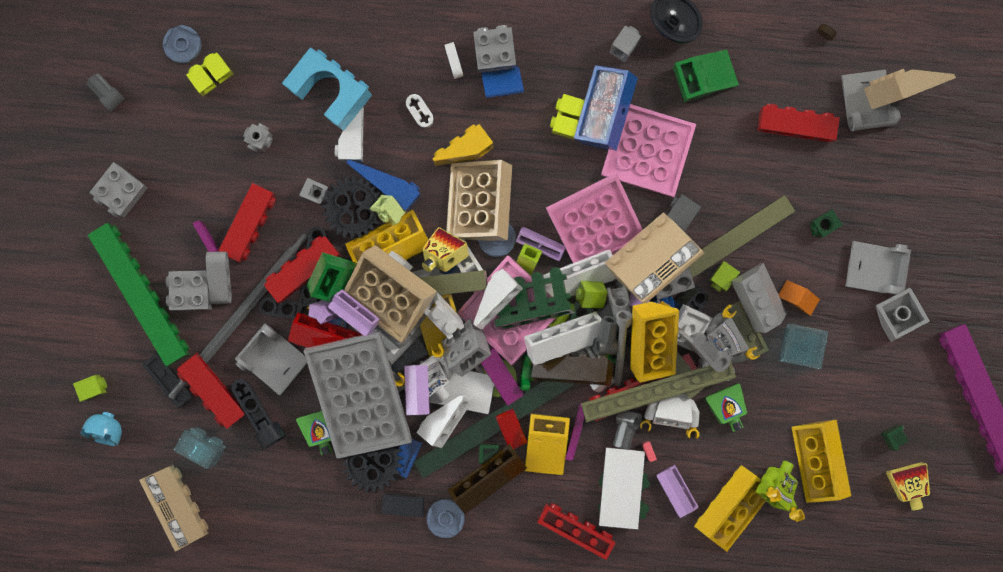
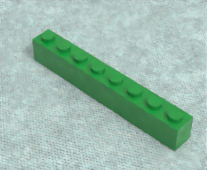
(138, 294)

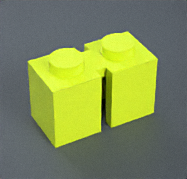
(202, 80)
(569, 107)

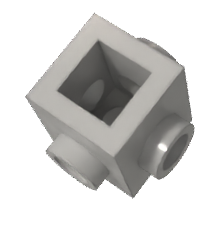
(262, 142)

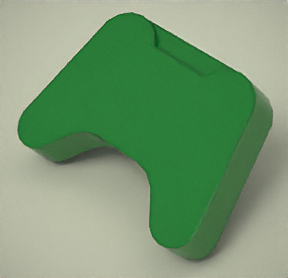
(525, 373)

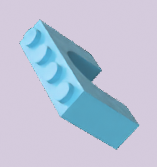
(315, 67)

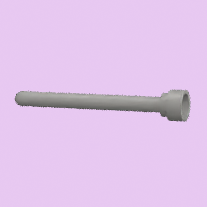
(623, 319)

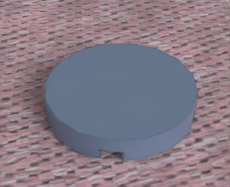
(182, 44)
(499, 248)
(445, 518)

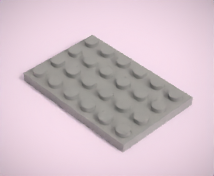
(358, 395)

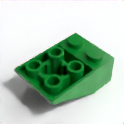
(705, 75)
(330, 276)

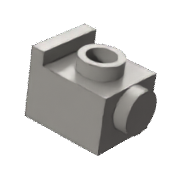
(309, 189)

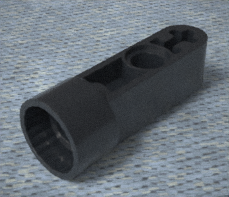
(267, 431)

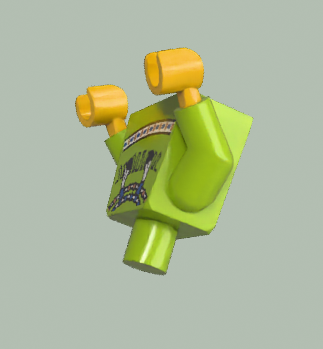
(779, 489)

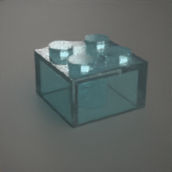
(803, 346)
(199, 447)

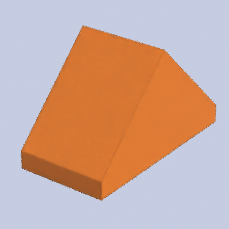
(798, 297)

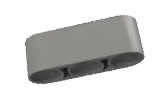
(218, 277)

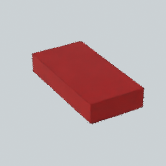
(511, 429)

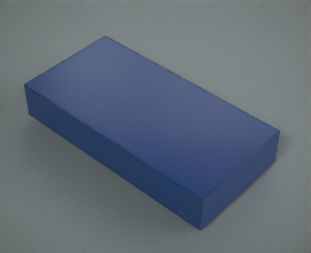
(409, 453)

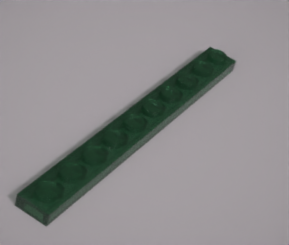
(487, 427)

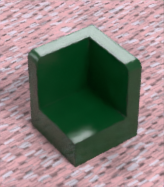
(895, 437)
(487, 451)

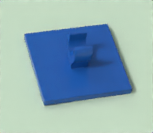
(502, 82)

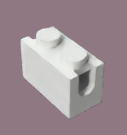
(444, 316)

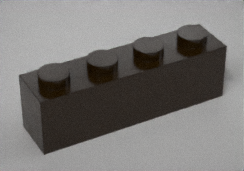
(575, 370)
(487, 479)

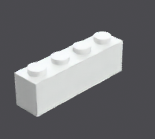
(588, 269)
(562, 338)

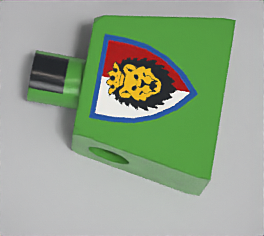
(728, 405)
(315, 431)

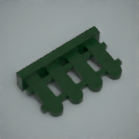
(543, 311)

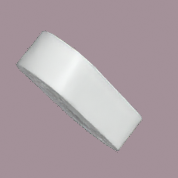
(453, 60)
(416, 114)

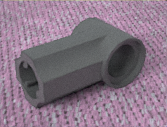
(108, 95)
(606, 341)
(627, 423)

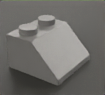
(901, 314)

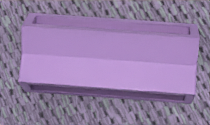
(543, 241)
(321, 312)
(353, 313)
(416, 390)
(677, 491)

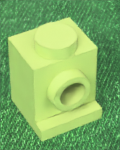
(388, 209)

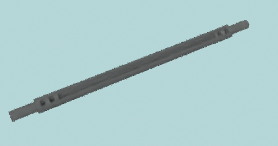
(242, 311)

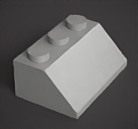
(759, 299)

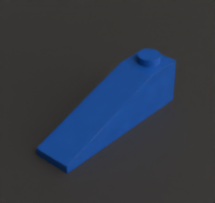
(403, 192)

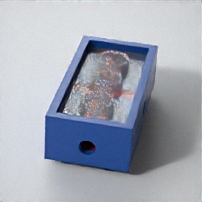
(605, 107)

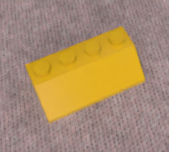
(404, 238)
(654, 341)
(821, 461)
(732, 509)

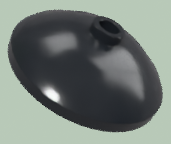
(676, 20)

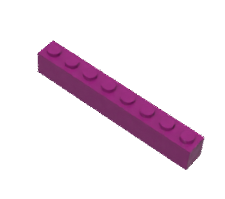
(977, 388)

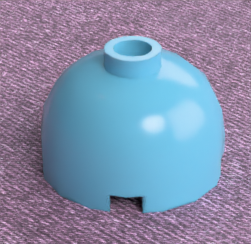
(102, 429)

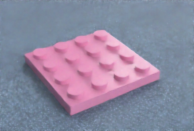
(650, 151)
(595, 219)
(511, 341)

